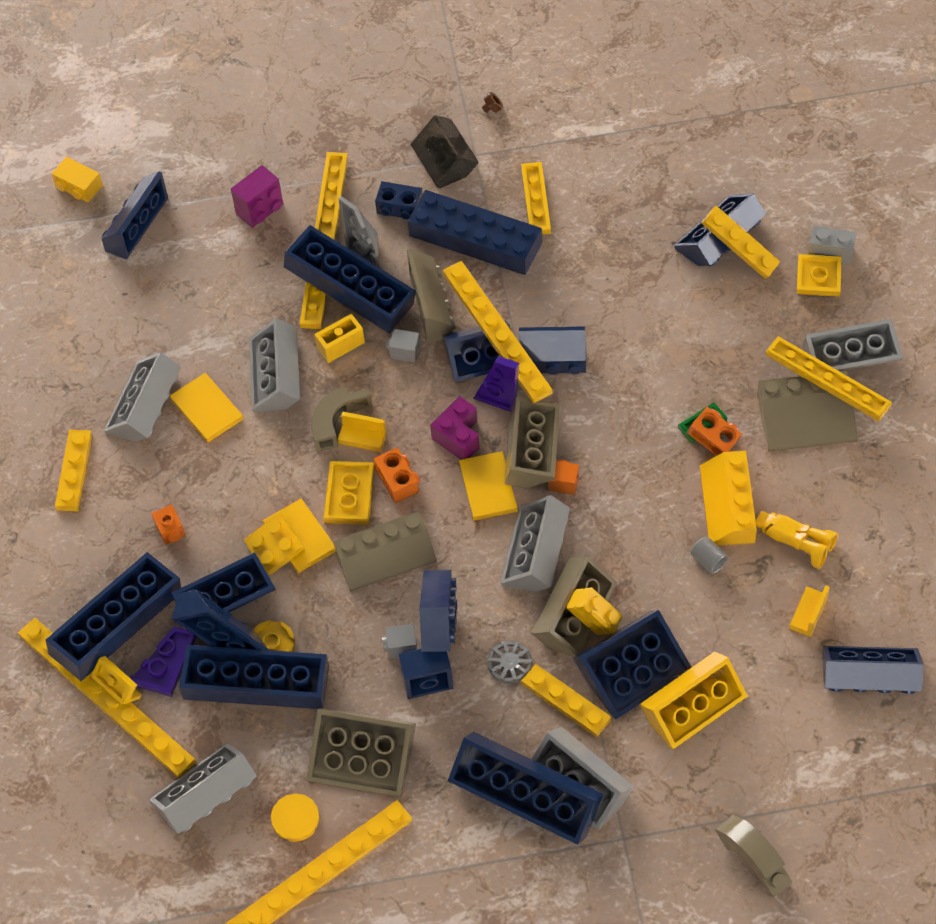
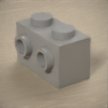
(832, 243)

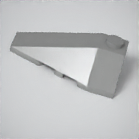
(358, 232)

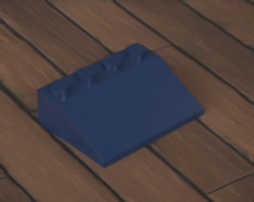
(633, 663)

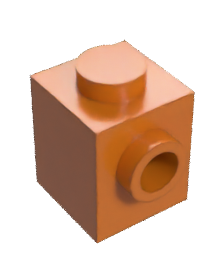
(565, 477)
(168, 524)

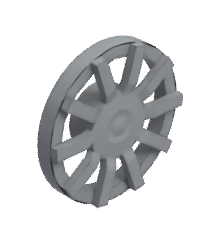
(509, 661)

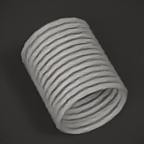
(709, 555)

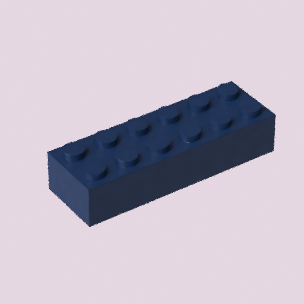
(475, 232)
(349, 278)
(113, 616)
(254, 677)
(525, 787)

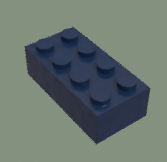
(438, 610)

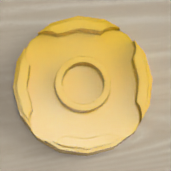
(276, 635)
(295, 817)

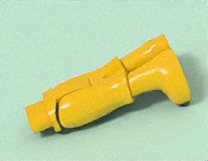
(796, 535)

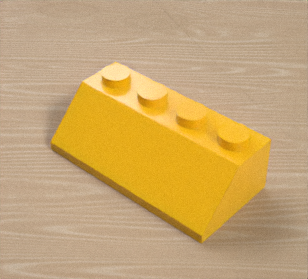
(728, 499)
(694, 699)

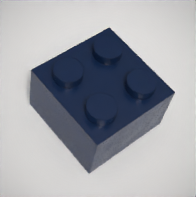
(425, 672)

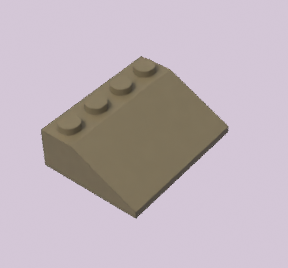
(803, 415)
(360, 751)

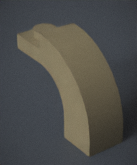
(330, 411)
(756, 850)

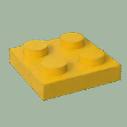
(819, 275)
(274, 543)

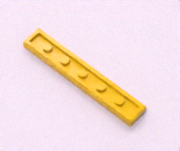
(828, 378)

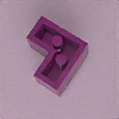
(454, 429)

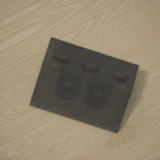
(444, 152)

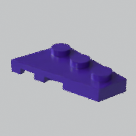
(500, 384)
(164, 667)

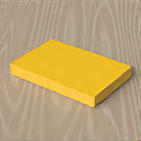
(206, 407)
(485, 486)
(349, 492)
(309, 532)

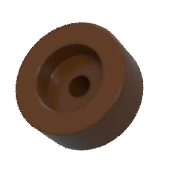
(492, 103)

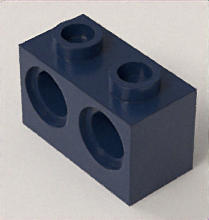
(397, 199)

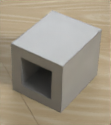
(404, 345)
(399, 639)

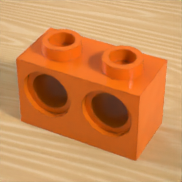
(710, 437)
(394, 475)

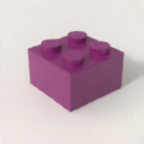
(257, 196)

